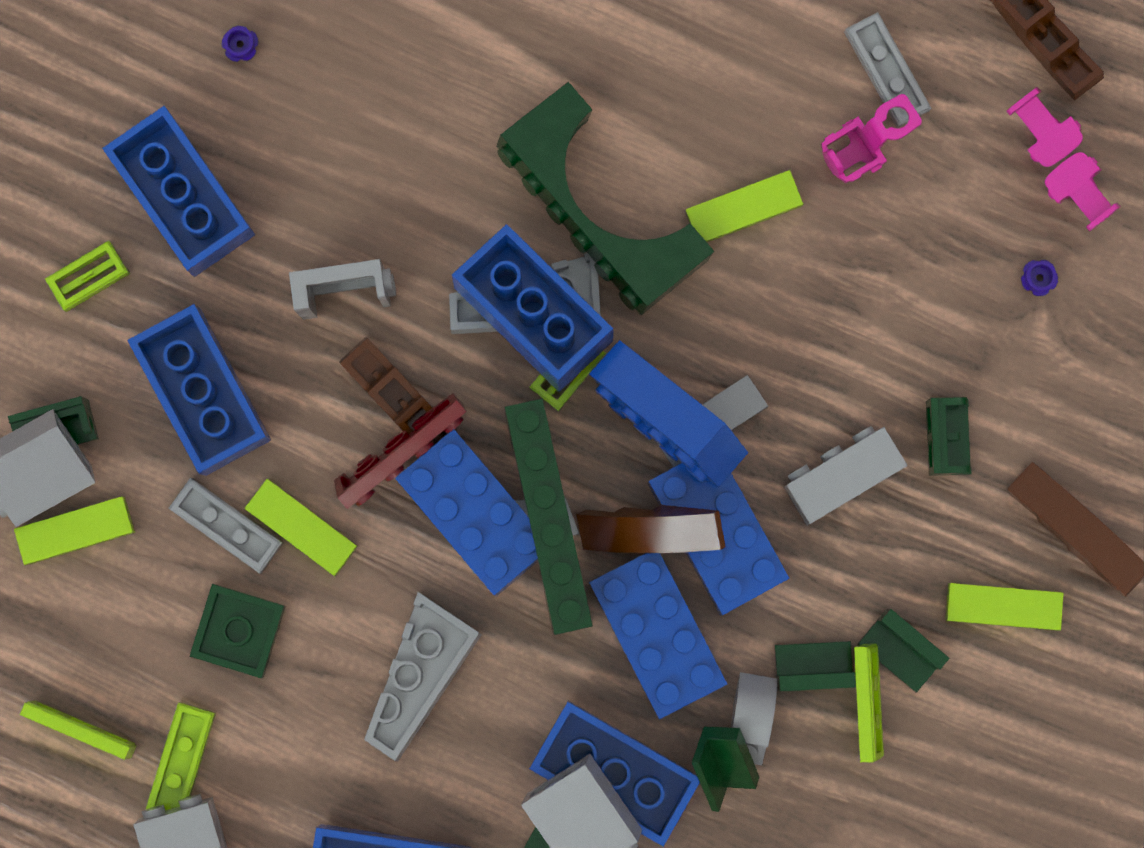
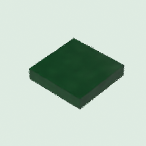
(237, 631)

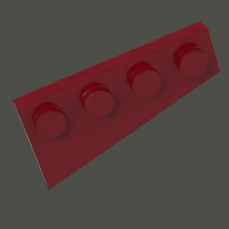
(401, 447)

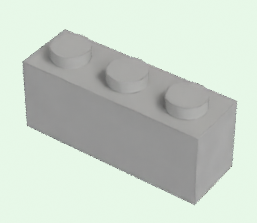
(844, 474)

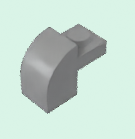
(754, 712)

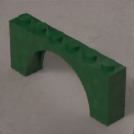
(638, 268)
(548, 517)

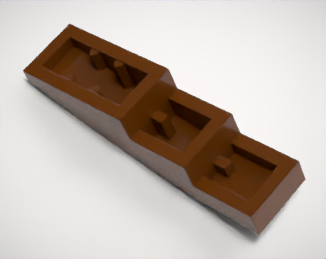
(1051, 44)
(386, 385)
(1078, 529)
(651, 531)

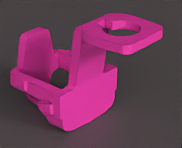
(1053, 138)
(867, 140)
(1075, 180)

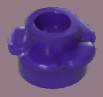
(237, 34)
(1049, 275)

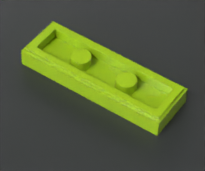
(745, 206)
(301, 527)
(74, 530)
(1004, 606)
(869, 702)
(78, 729)
(181, 756)

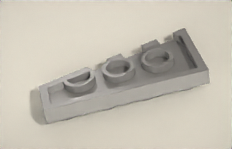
(577, 273)
(425, 664)

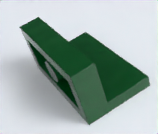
(904, 650)
(814, 666)
(723, 763)

